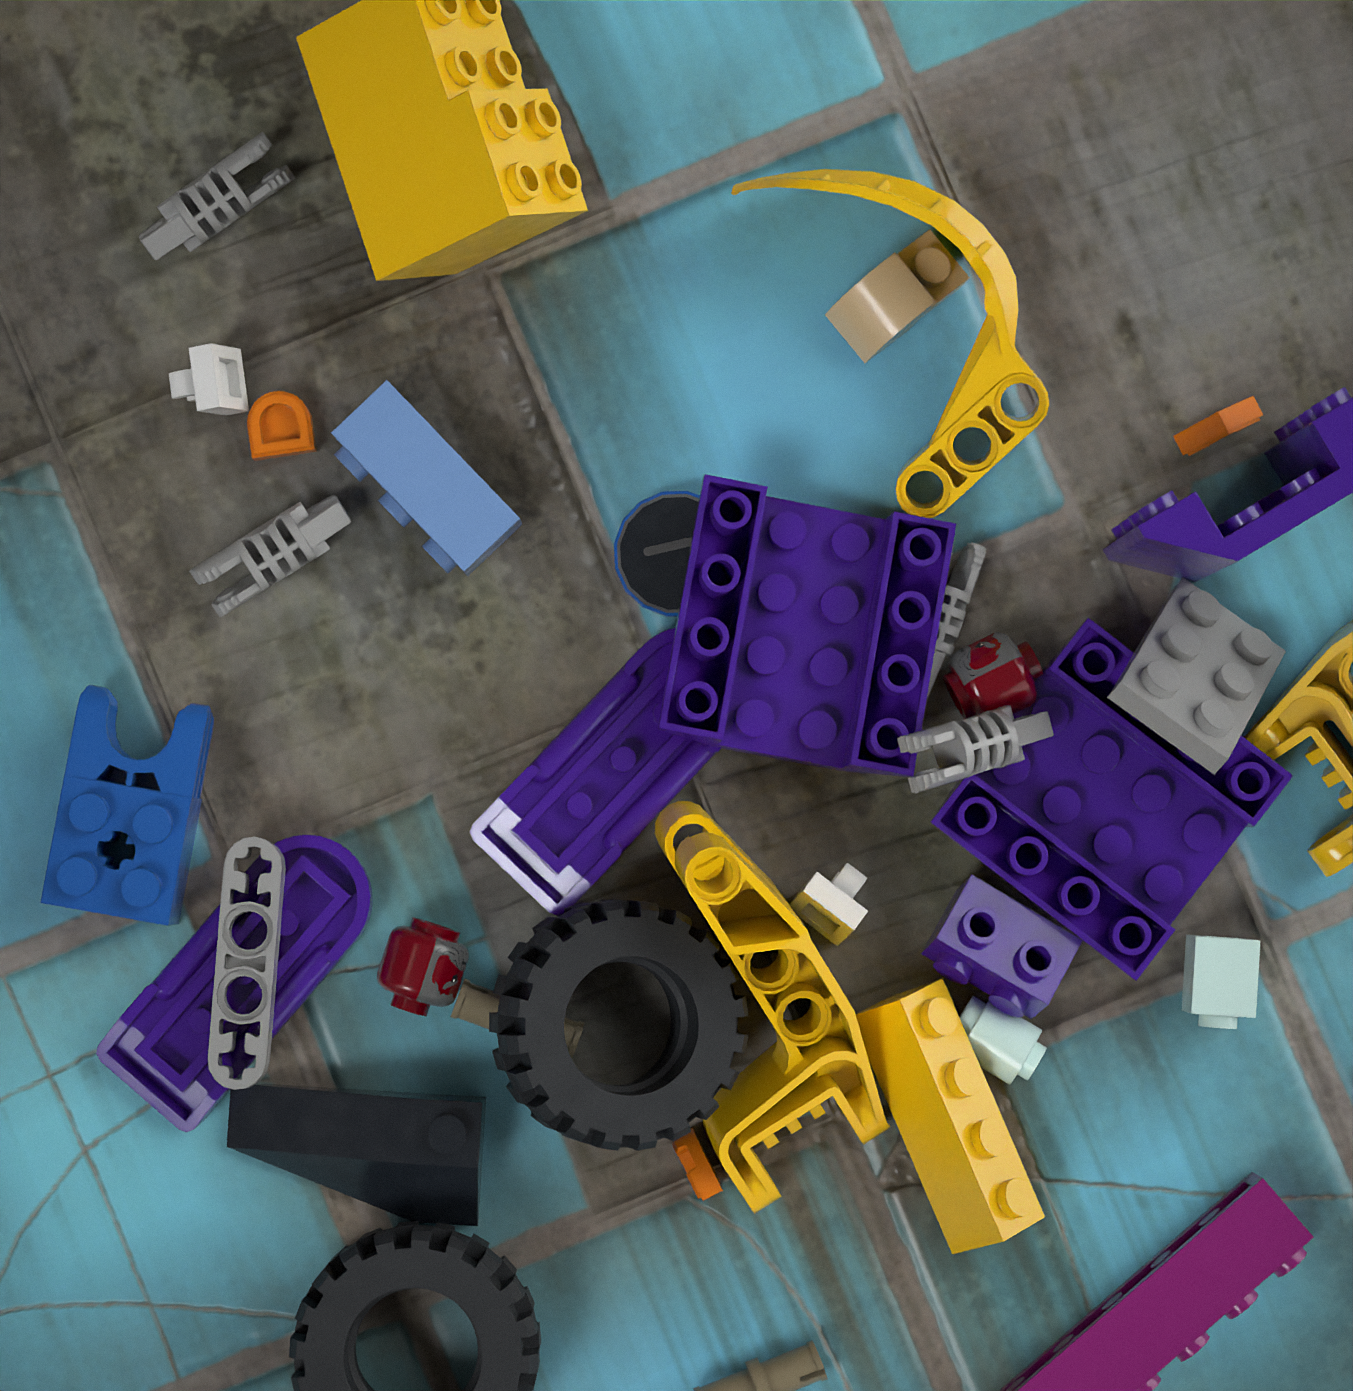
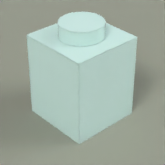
(1220, 979)

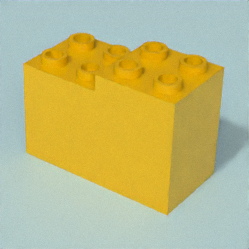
(438, 134)

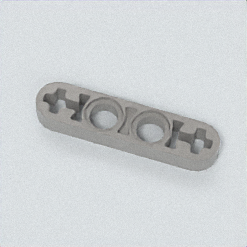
(238, 962)

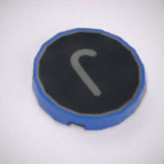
(655, 550)

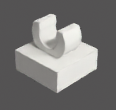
(213, 381)
(830, 904)

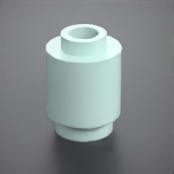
(1002, 1042)

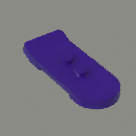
(592, 786)
(165, 1032)

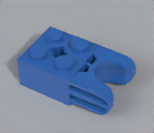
(146, 799)

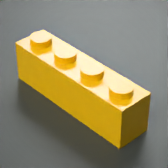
(948, 1117)

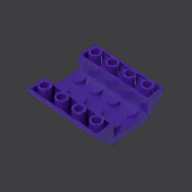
(1184, 540)
(806, 630)
(1106, 813)

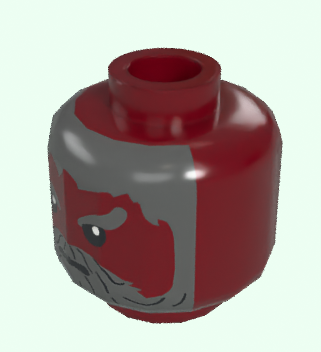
(992, 675)
(422, 966)

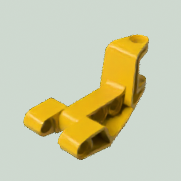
(1317, 695)
(813, 1054)

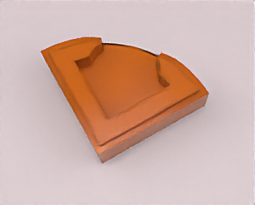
(1218, 426)
(697, 1165)

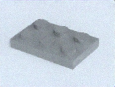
(1197, 675)

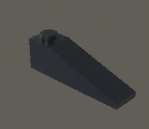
(381, 1147)

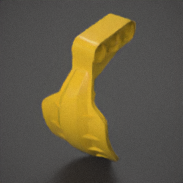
(993, 358)

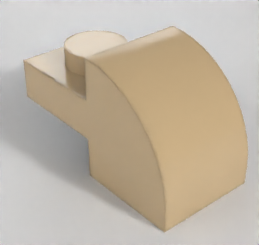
(896, 295)

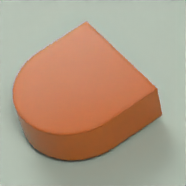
(280, 426)

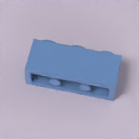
(424, 480)

